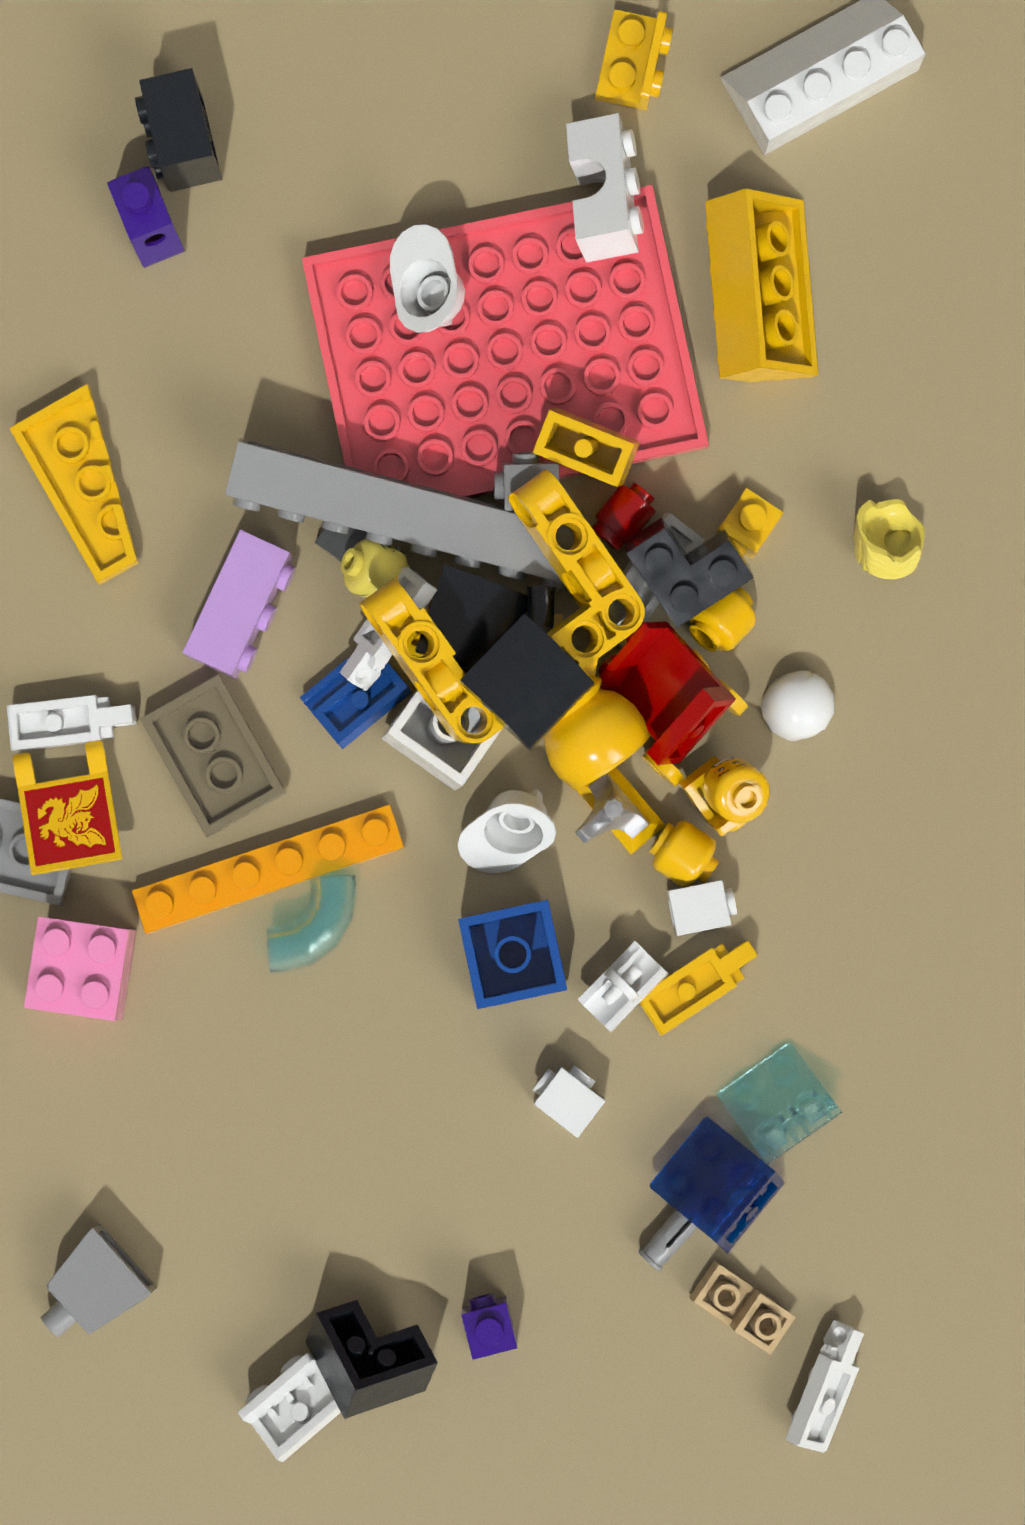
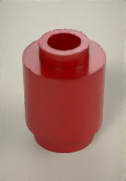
(624, 515)

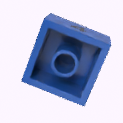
(512, 954)

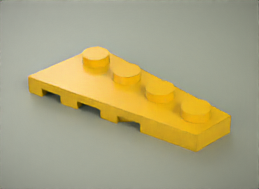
(76, 472)

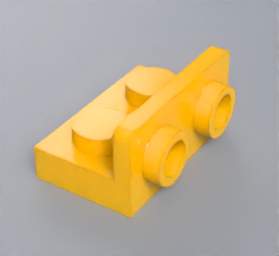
(631, 59)

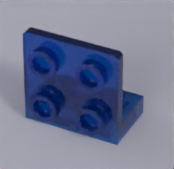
(717, 1184)

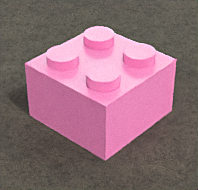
(80, 968)

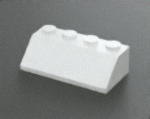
(823, 72)

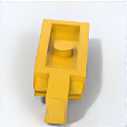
(696, 985)

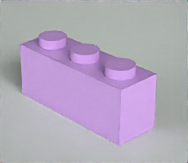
(240, 605)

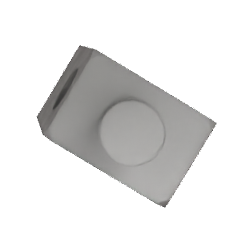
(95, 1285)

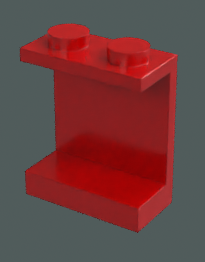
(668, 688)

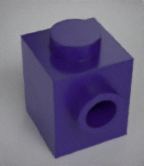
(488, 1326)

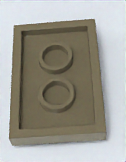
(213, 755)

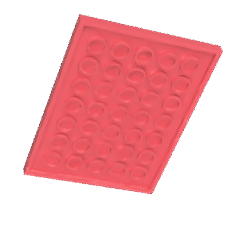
(528, 340)

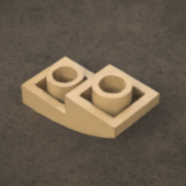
(742, 1307)

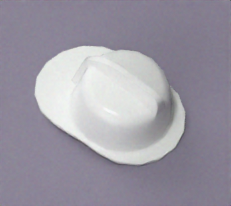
(425, 279)
(508, 832)

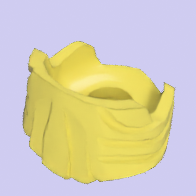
(888, 539)

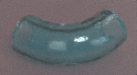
(319, 927)

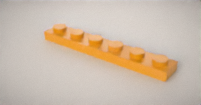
(267, 869)

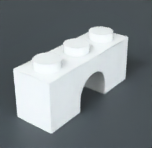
(607, 220)

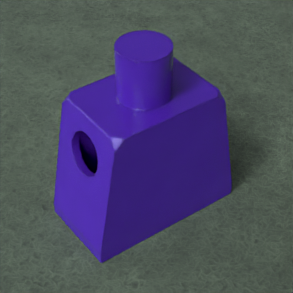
(145, 215)

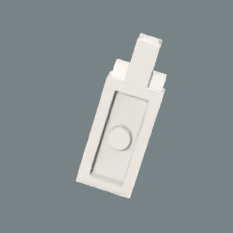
(371, 652)
(65, 722)
(826, 1389)

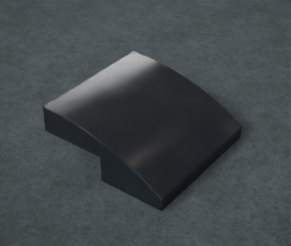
(472, 614)
(527, 682)

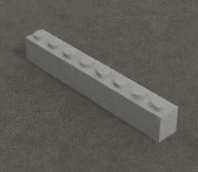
(388, 510)

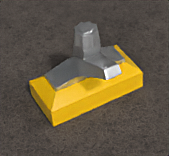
(617, 809)

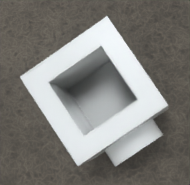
(701, 907)
(568, 1098)

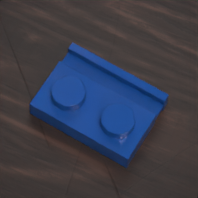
(350, 710)

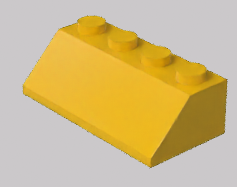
(761, 287)

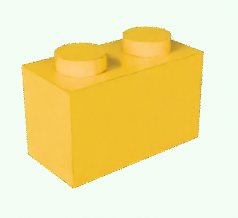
(586, 447)

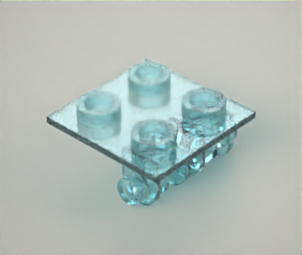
(778, 1103)

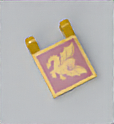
(68, 819)

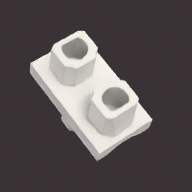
(622, 986)

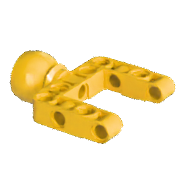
(603, 724)

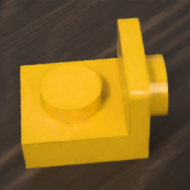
(750, 522)

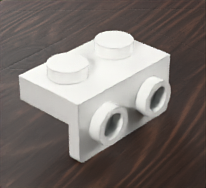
(291, 1407)

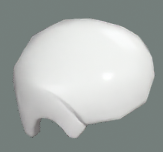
(798, 705)

